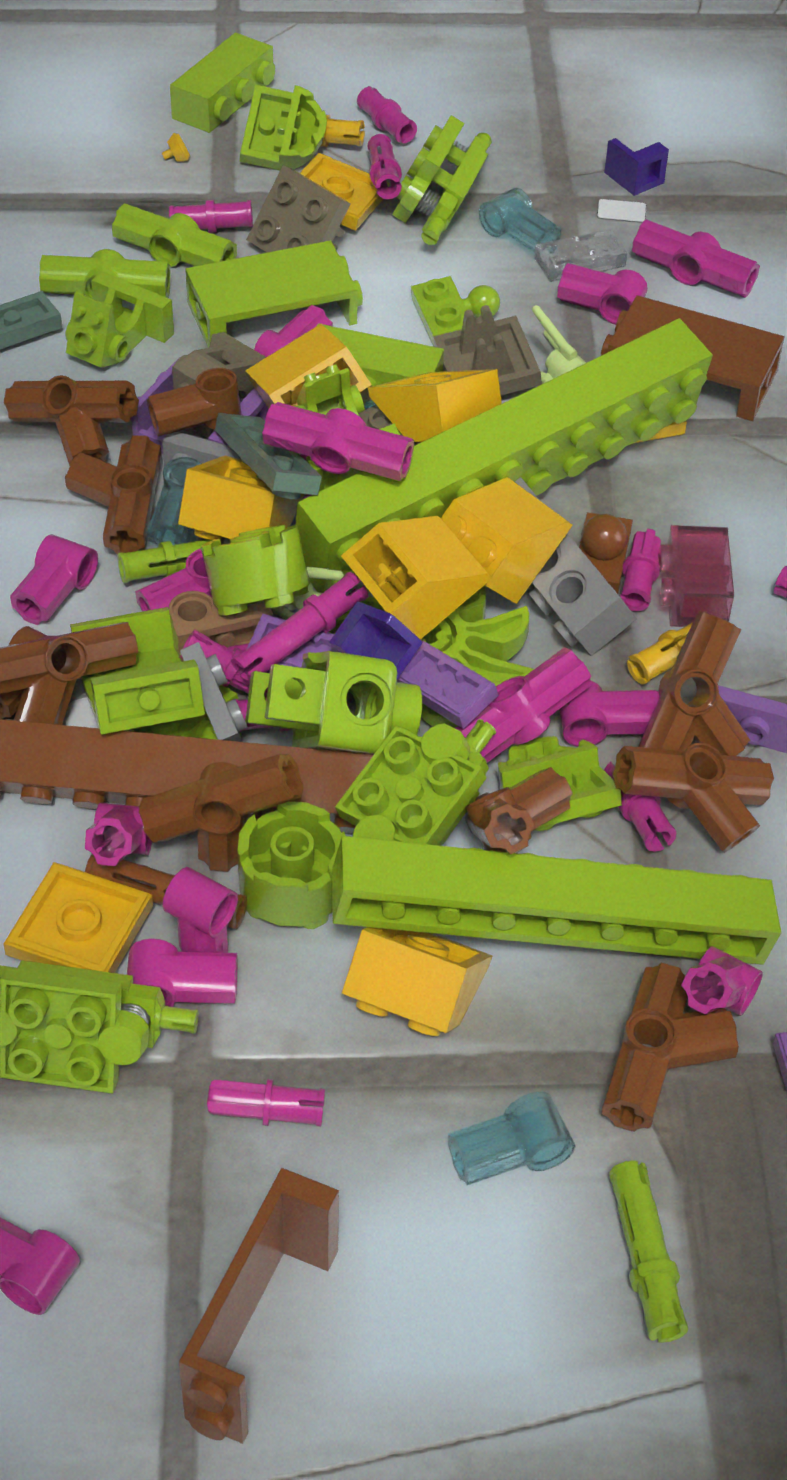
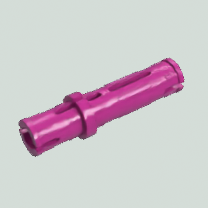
(392, 168)
(317, 615)

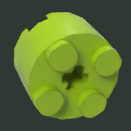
(255, 568)
(289, 865)

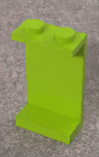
(270, 285)
(152, 690)

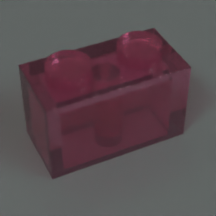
(696, 573)

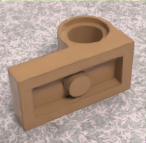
(196, 611)

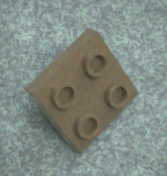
(297, 214)
(491, 345)

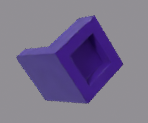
(638, 169)
(376, 635)

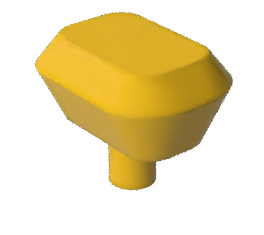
(177, 149)

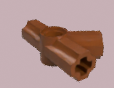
(75, 409)
(124, 488)
(48, 690)
(707, 715)
(700, 781)
(219, 804)
(509, 815)
(676, 1040)

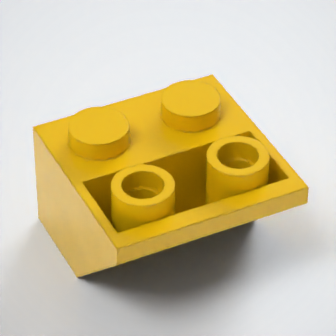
(283, 372)
(416, 570)

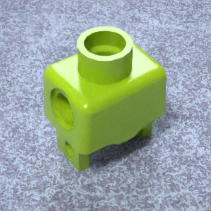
(316, 706)

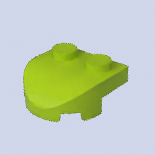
(282, 128)
(589, 783)

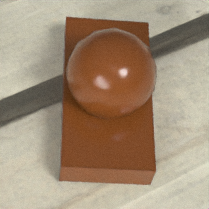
(606, 544)

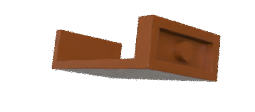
(741, 354)
(293, 1220)

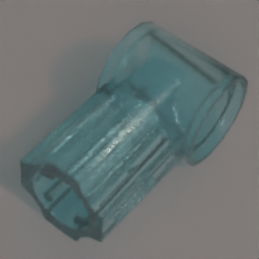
(514, 215)
(166, 514)
(525, 1135)

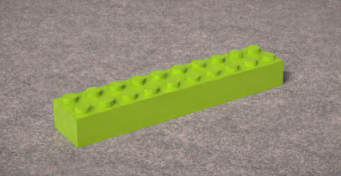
(534, 436)

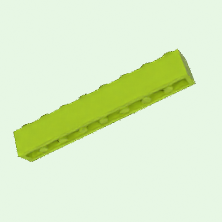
(551, 900)

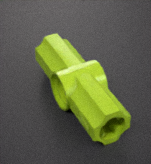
(171, 238)
(75, 274)

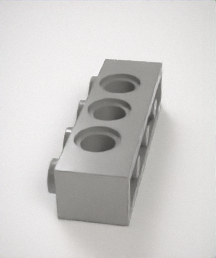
(598, 611)

